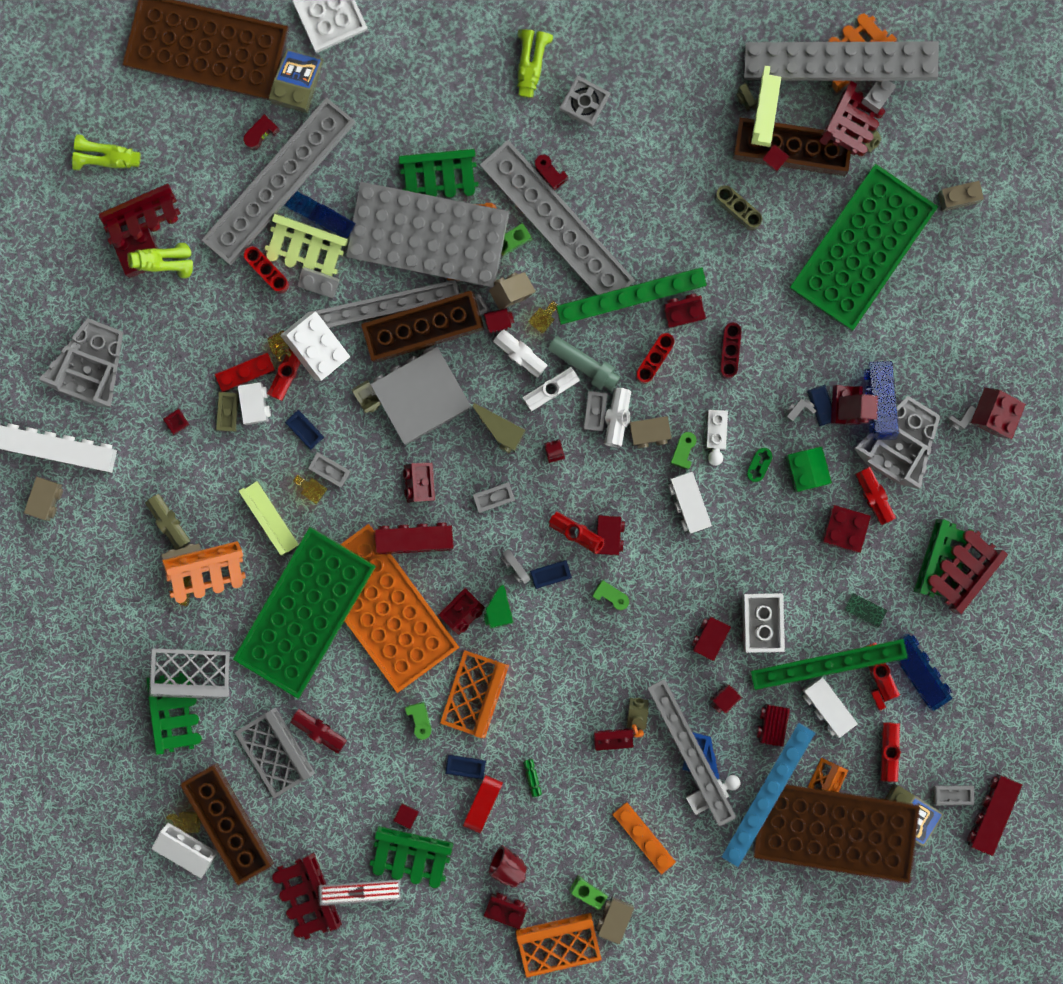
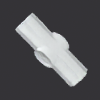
(520, 353)
(561, 382)
(617, 417)

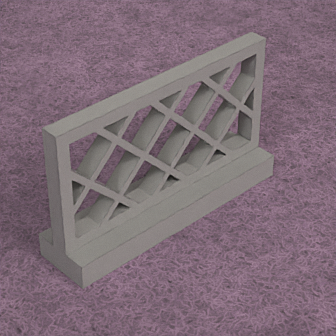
(193, 690)
(290, 748)

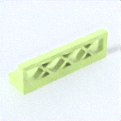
(766, 109)
(269, 518)

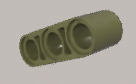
(735, 198)

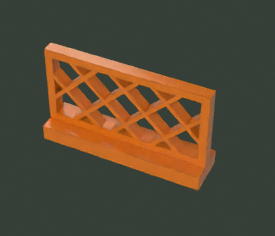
(490, 699)
(554, 929)

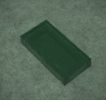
(865, 610)

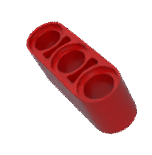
(260, 263)
(657, 349)
(482, 804)

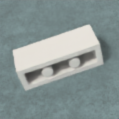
(689, 503)
(829, 707)
(184, 850)

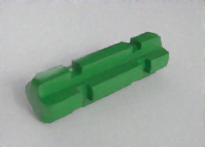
(532, 778)

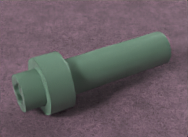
(601, 374)

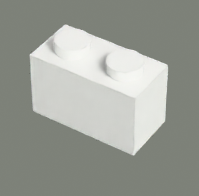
(253, 403)

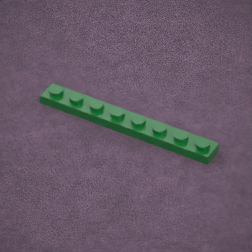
(631, 295)
(829, 664)

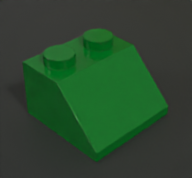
(808, 469)
(498, 610)

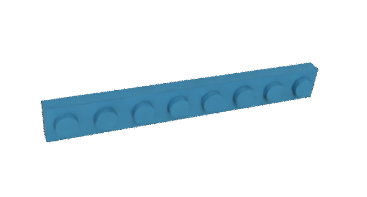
(768, 794)

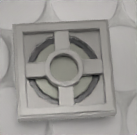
(584, 104)

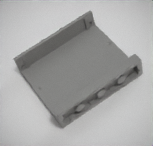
(420, 395)

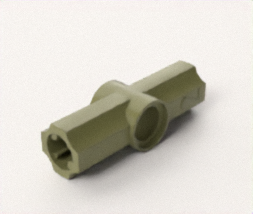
(167, 522)

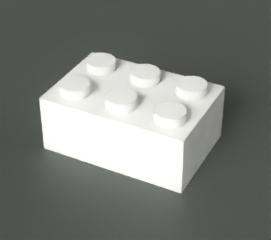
(315, 346)
(763, 623)

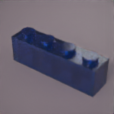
(881, 384)
(923, 676)

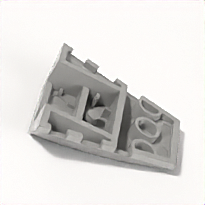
(87, 365)
(907, 456)

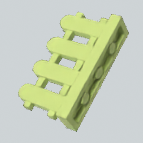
(296, 243)

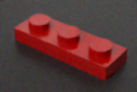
(245, 372)

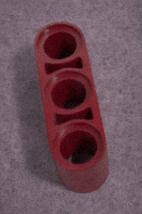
(734, 342)

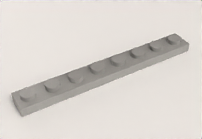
(386, 304)
(691, 752)

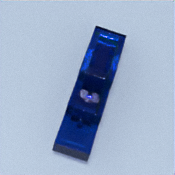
(320, 215)

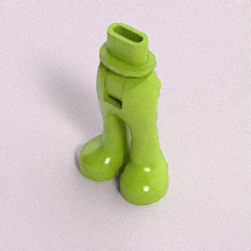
(529, 71)
(114, 155)
(152, 260)

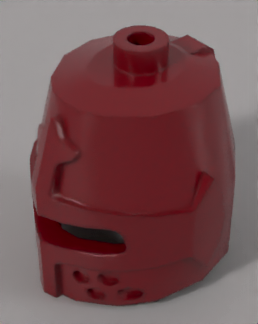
(507, 867)

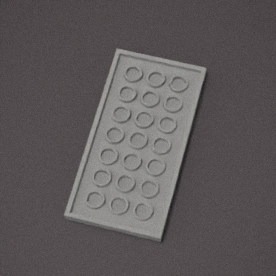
(427, 234)

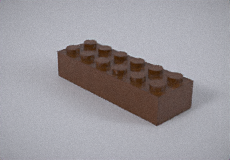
(798, 143)
(422, 326)
(227, 824)

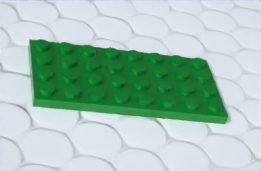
(863, 247)
(304, 612)

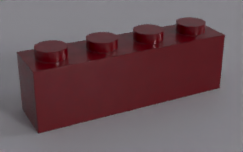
(413, 539)
(994, 815)

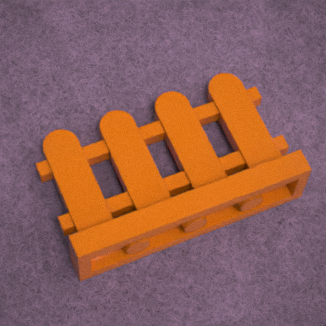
(852, 35)
(202, 561)

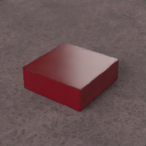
(775, 158)
(176, 421)
(406, 816)

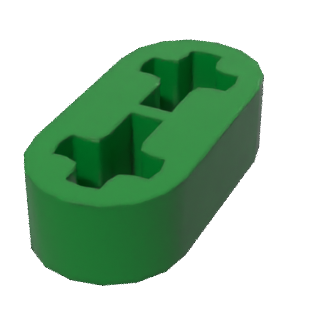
(763, 467)

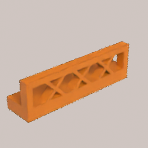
(833, 780)

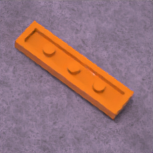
(644, 838)

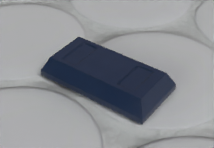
(822, 404)
(304, 429)
(550, 574)
(465, 767)

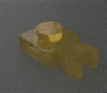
(278, 345)
(187, 822)

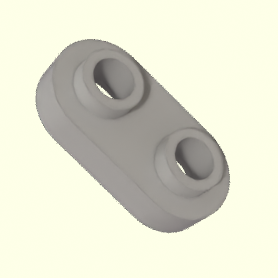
(520, 573)

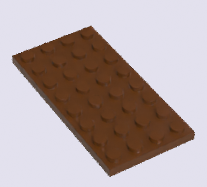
(206, 46)
(840, 833)

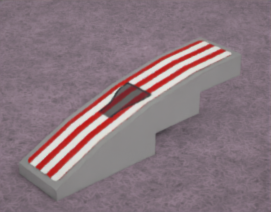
(359, 892)

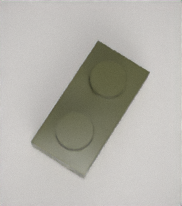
(227, 412)

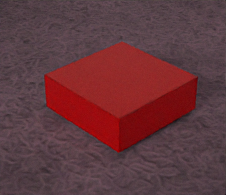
(878, 699)

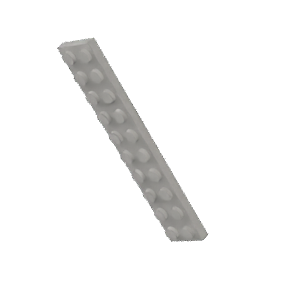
(843, 61)
(278, 181)
(555, 220)

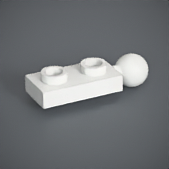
(716, 435)
(697, 800)

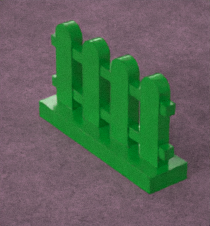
(448, 172)
(934, 550)
(168, 723)
(407, 840)

